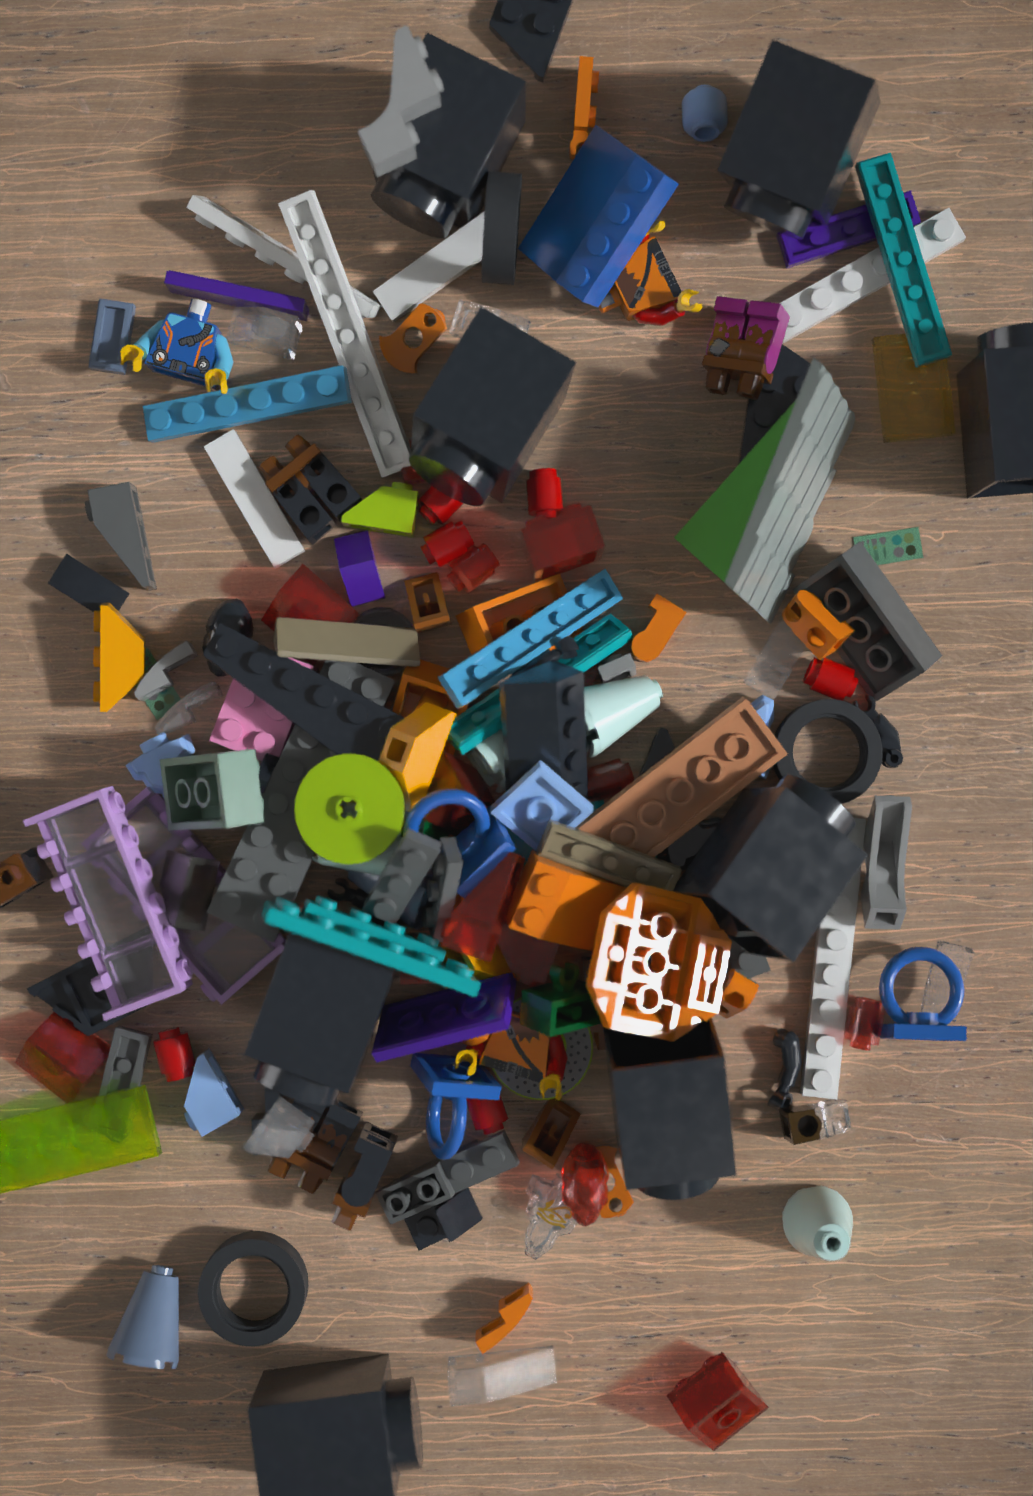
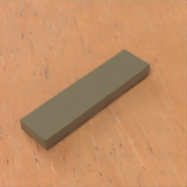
(605, 858)

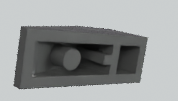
(120, 521)

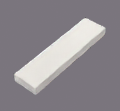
(432, 270)
(254, 498)

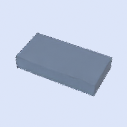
(111, 334)

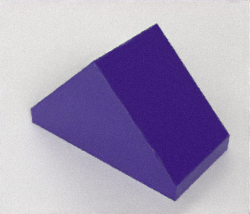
(359, 568)

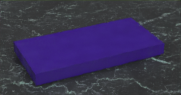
(444, 1018)

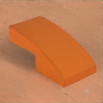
(511, 1310)

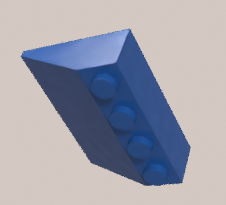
(597, 217)

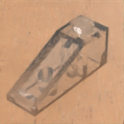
(281, 1131)
(499, 1374)

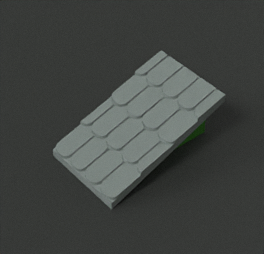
(766, 507)

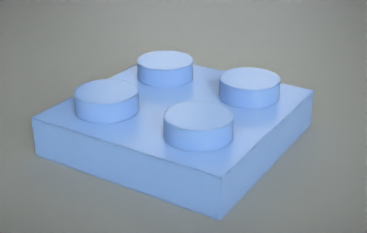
(535, 800)

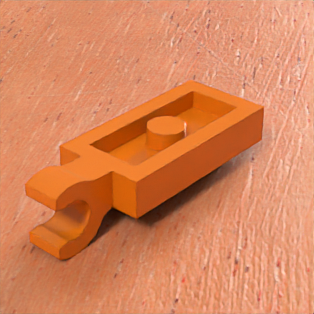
(584, 112)

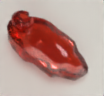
(585, 1183)

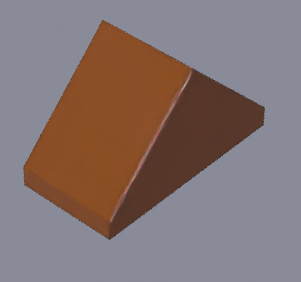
(427, 602)
(550, 1132)

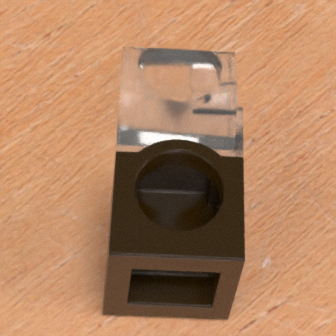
(815, 1121)

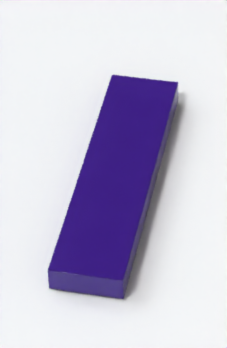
(842, 233)
(234, 294)

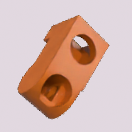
(815, 624)
(650, 642)
(737, 993)

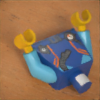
(184, 349)

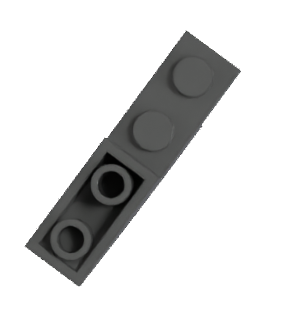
(443, 1178)

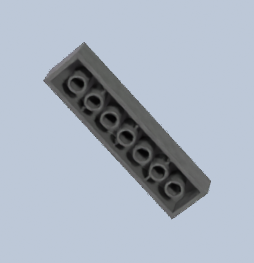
(272, 853)

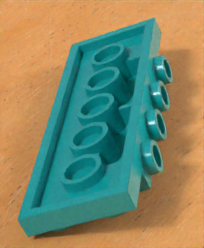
(370, 940)

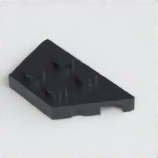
(531, 30)
(773, 399)
(75, 999)

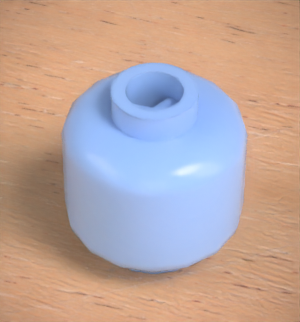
(704, 113)

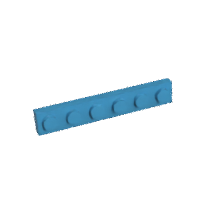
(247, 404)
(530, 638)

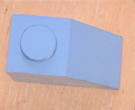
(210, 1096)

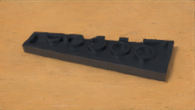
(314, 703)

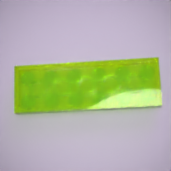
(77, 1138)

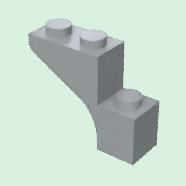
(414, 92)
(886, 848)

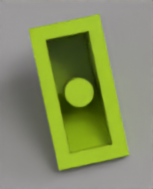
(386, 511)

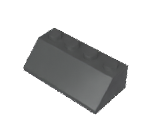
(887, 638)

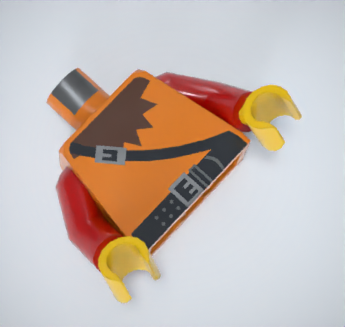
(648, 287)
(521, 1053)

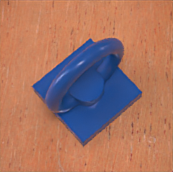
(480, 844)
(922, 1024)
(453, 1084)

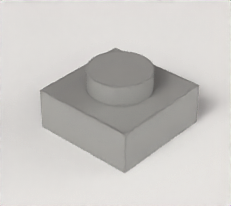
(617, 668)

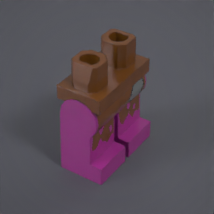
(744, 345)

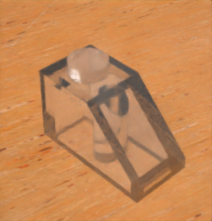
(265, 331)

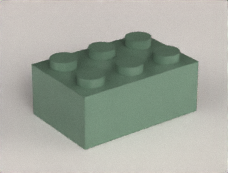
(212, 790)

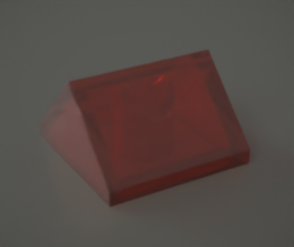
(456, 774)
(62, 1057)

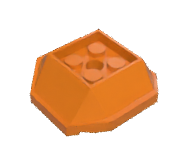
(685, 967)

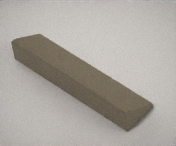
(346, 642)

